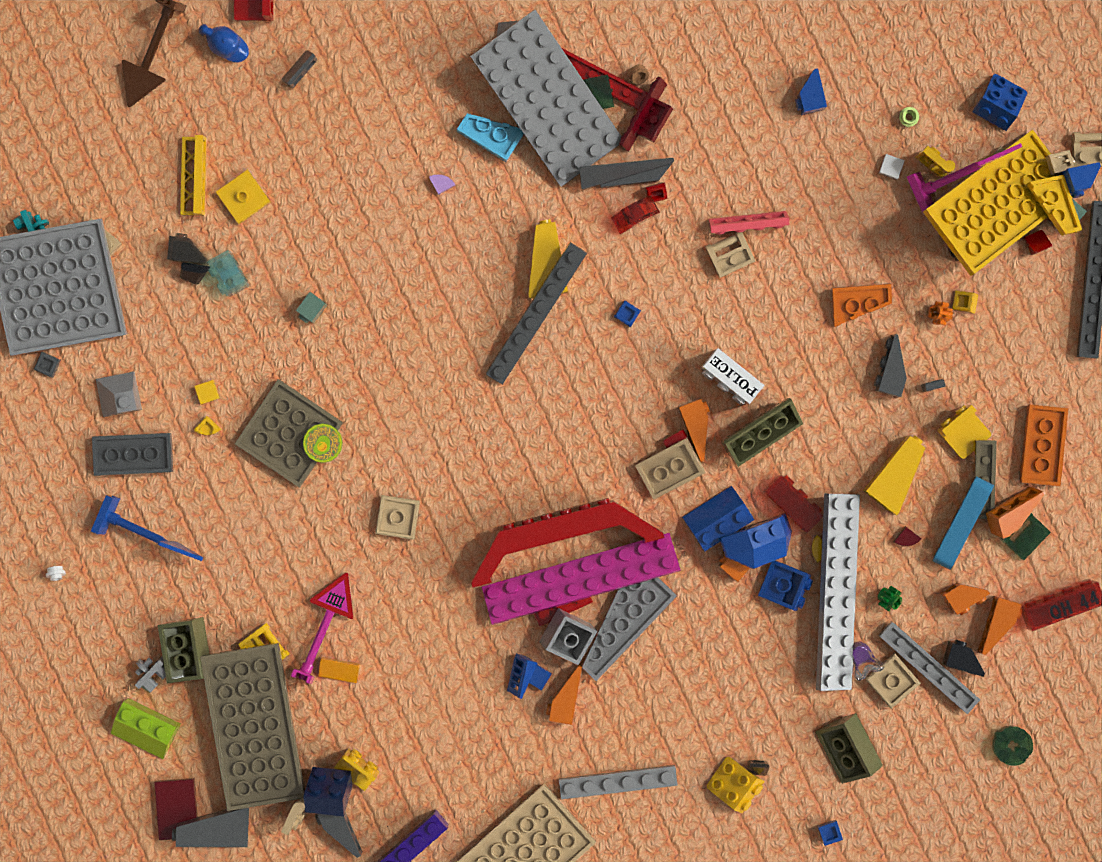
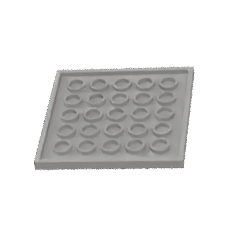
(58, 288)

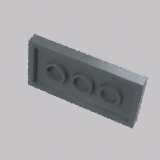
(132, 454)

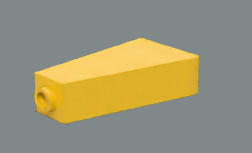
(545, 255)
(896, 475)

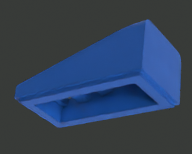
(521, 665)

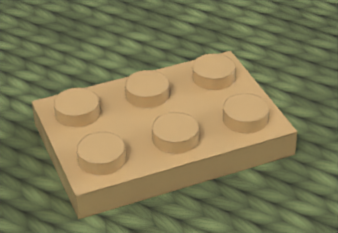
(670, 468)

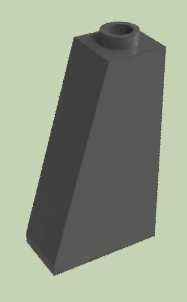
(214, 830)

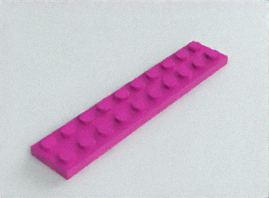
(580, 579)

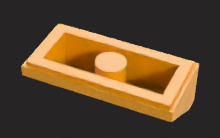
(339, 670)

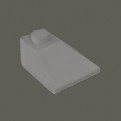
(118, 394)

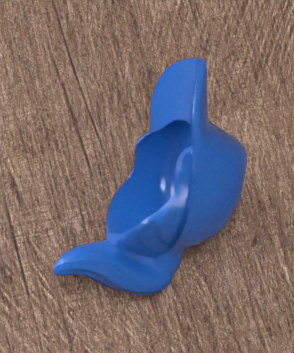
(225, 43)

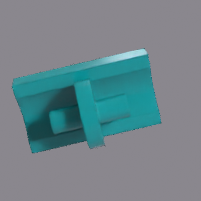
(26, 220)

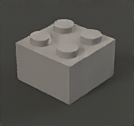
(568, 636)

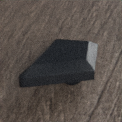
(193, 272)

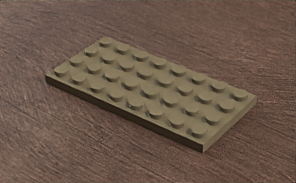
(253, 726)

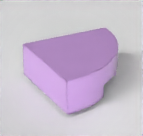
(441, 183)

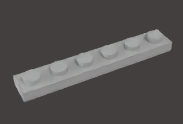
(929, 667)
(618, 782)

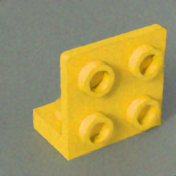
(361, 771)

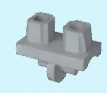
(146, 681)

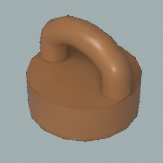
(638, 74)

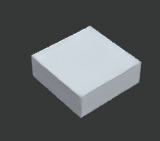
(891, 166)

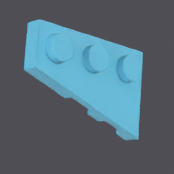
(492, 136)

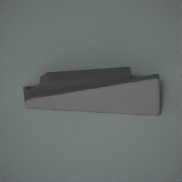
(624, 173)

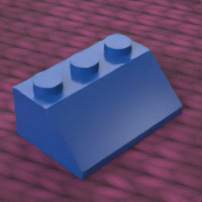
(718, 518)

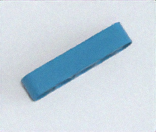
(963, 523)

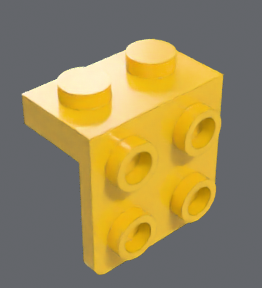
(963, 430)
(735, 785)

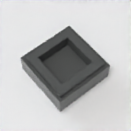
(47, 364)
(933, 385)

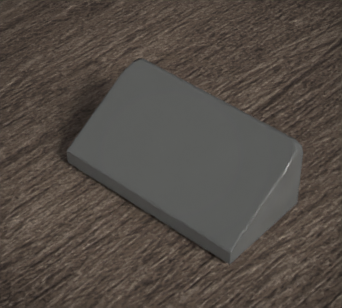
(299, 69)

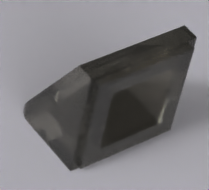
(758, 767)

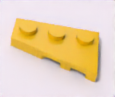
(1057, 203)

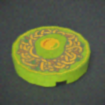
(322, 443)

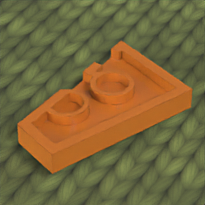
(856, 301)

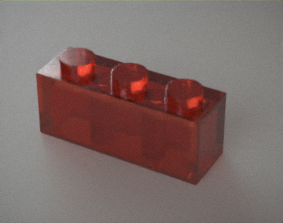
(794, 503)

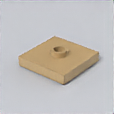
(397, 517)
(893, 681)

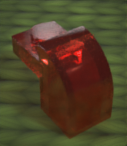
(635, 214)

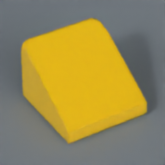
(965, 301)

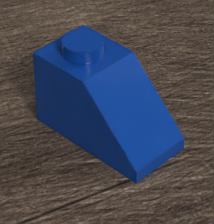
(811, 96)
(1080, 178)

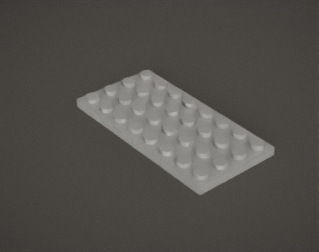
(547, 97)

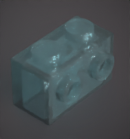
(228, 274)

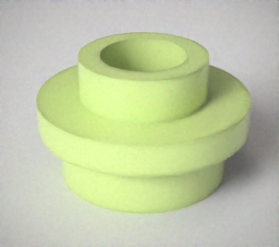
(913, 112)

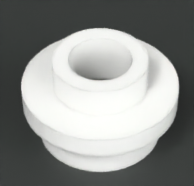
(55, 573)

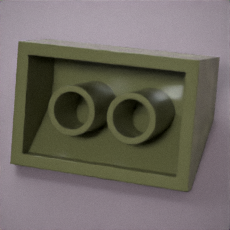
(181, 649)
(849, 749)

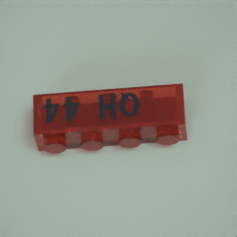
(1062, 605)

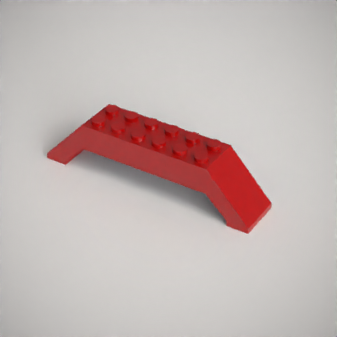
(561, 527)

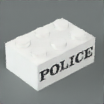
(731, 377)

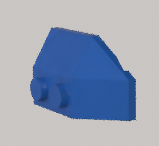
(759, 542)

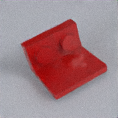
(254, 10)

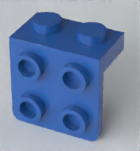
(1000, 102)

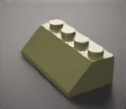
(762, 432)

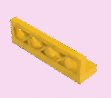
(198, 176)

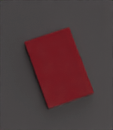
(174, 804)

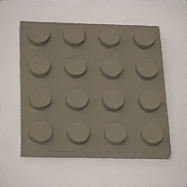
(279, 429)

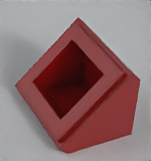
(657, 191)

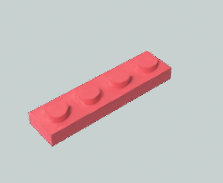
(745, 222)

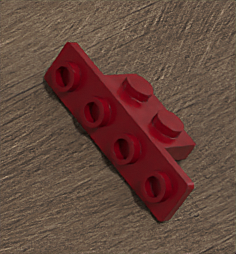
(649, 118)

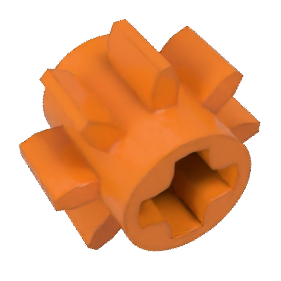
(940, 313)

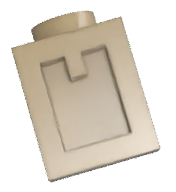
(1060, 162)

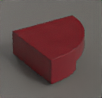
(907, 537)

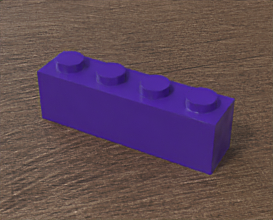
(417, 839)

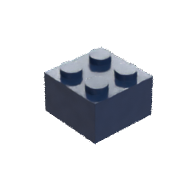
(327, 791)

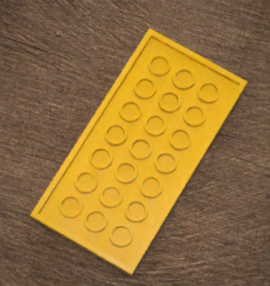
(992, 205)

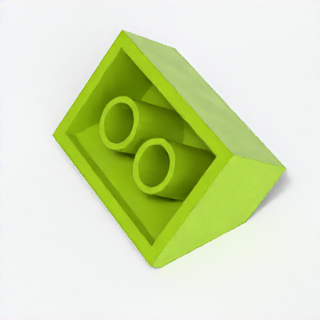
(144, 728)

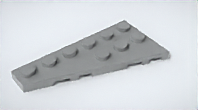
(626, 620)

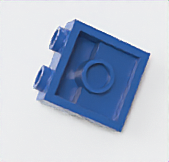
(785, 585)

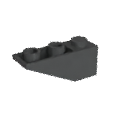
(893, 374)

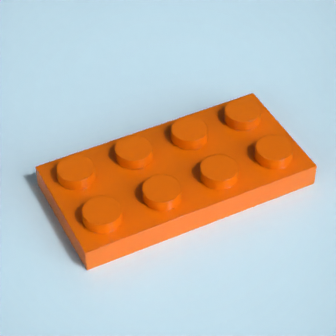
(1044, 445)

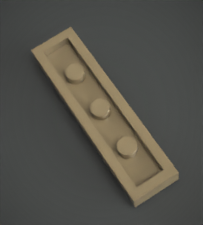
(986, 469)

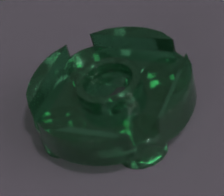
(1020, 753)

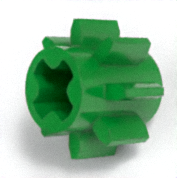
(889, 598)

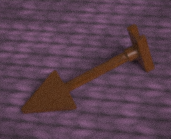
(139, 79)

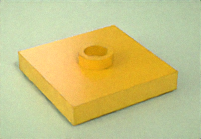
(243, 196)

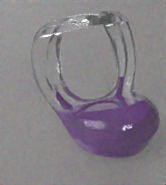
(861, 654)

